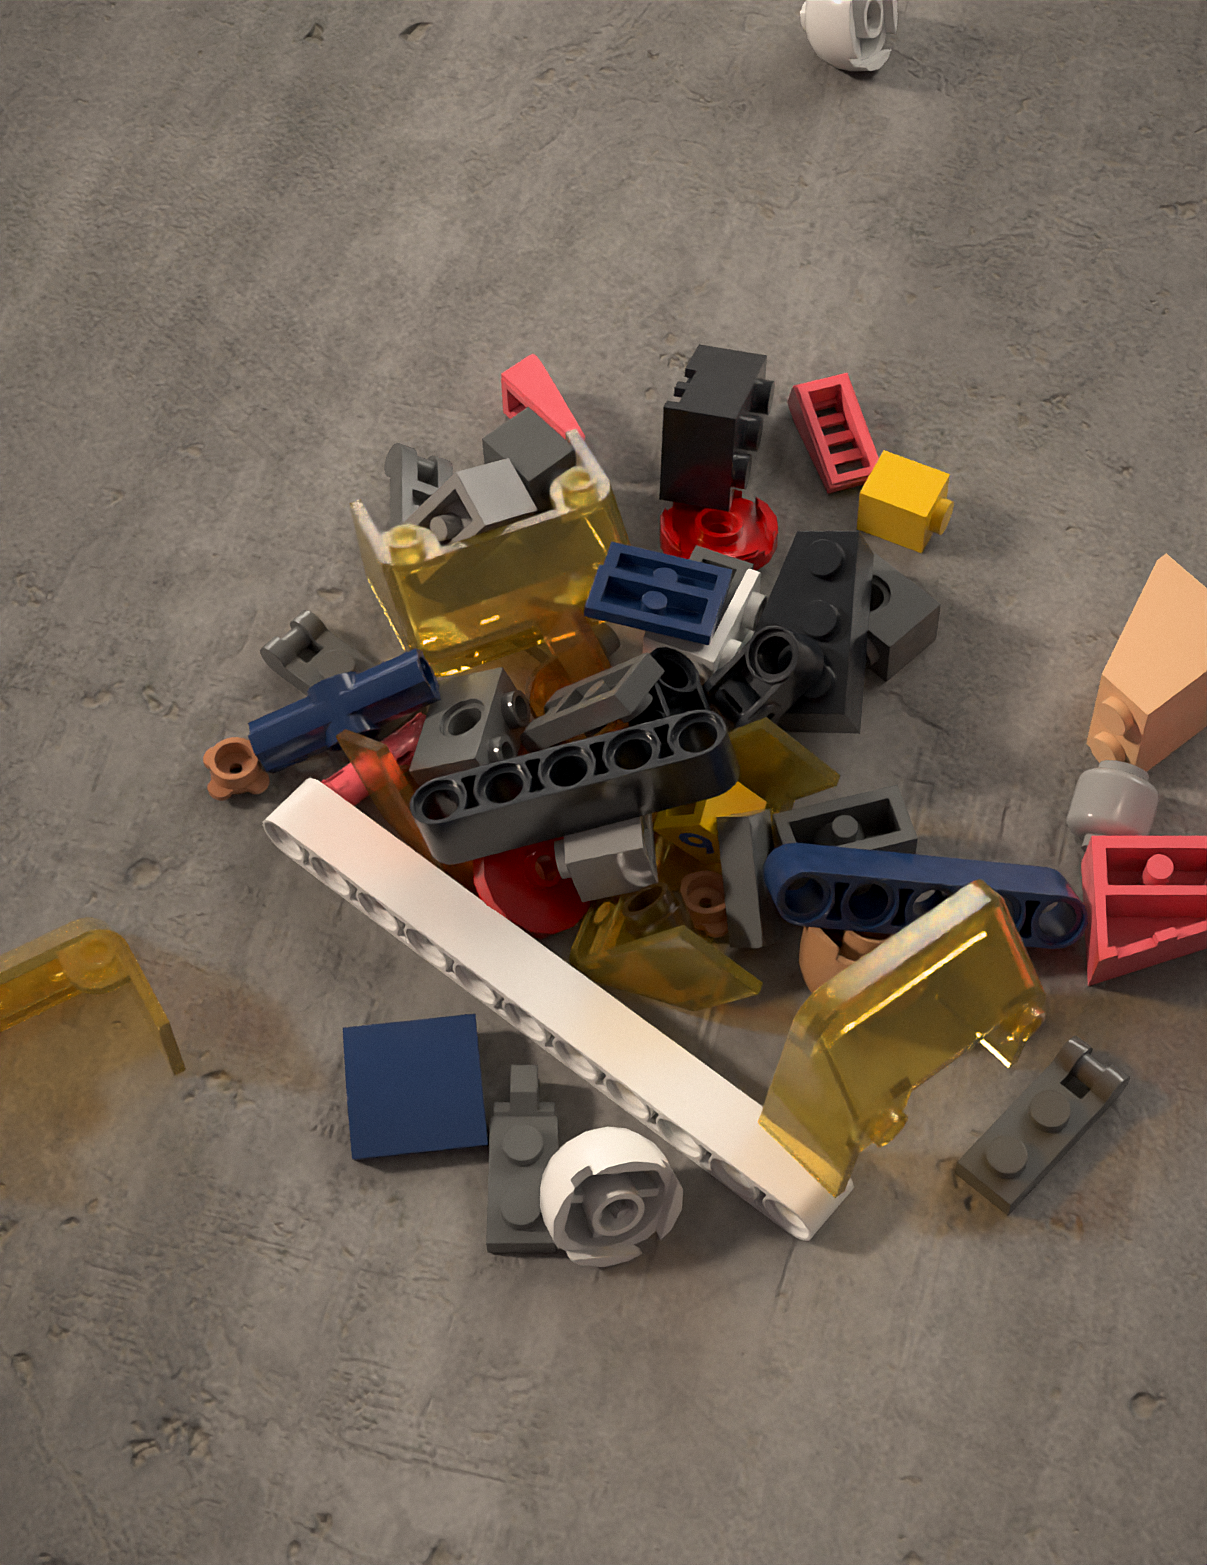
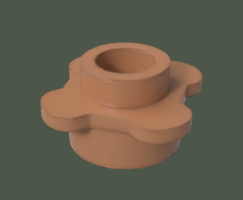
(233, 754)
(709, 889)

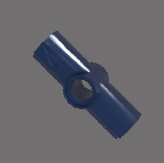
(343, 702)

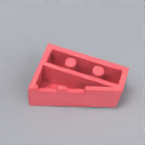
(1143, 902)

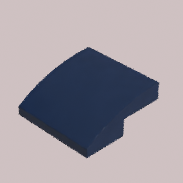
(659, 593)
(414, 1087)

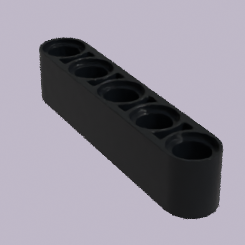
(576, 787)

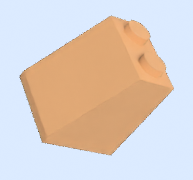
(1157, 674)

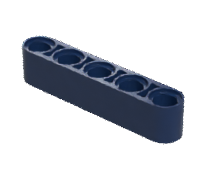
(902, 878)

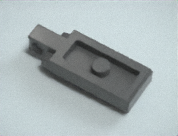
(520, 1147)

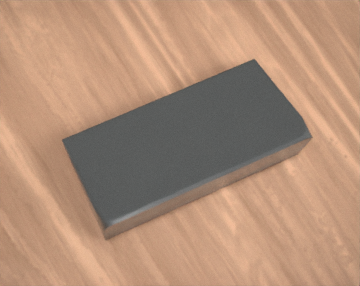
(750, 910)

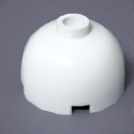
(850, 31)
(607, 1195)

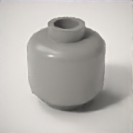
(1112, 802)

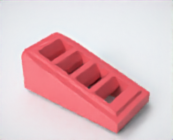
(532, 387)
(824, 394)

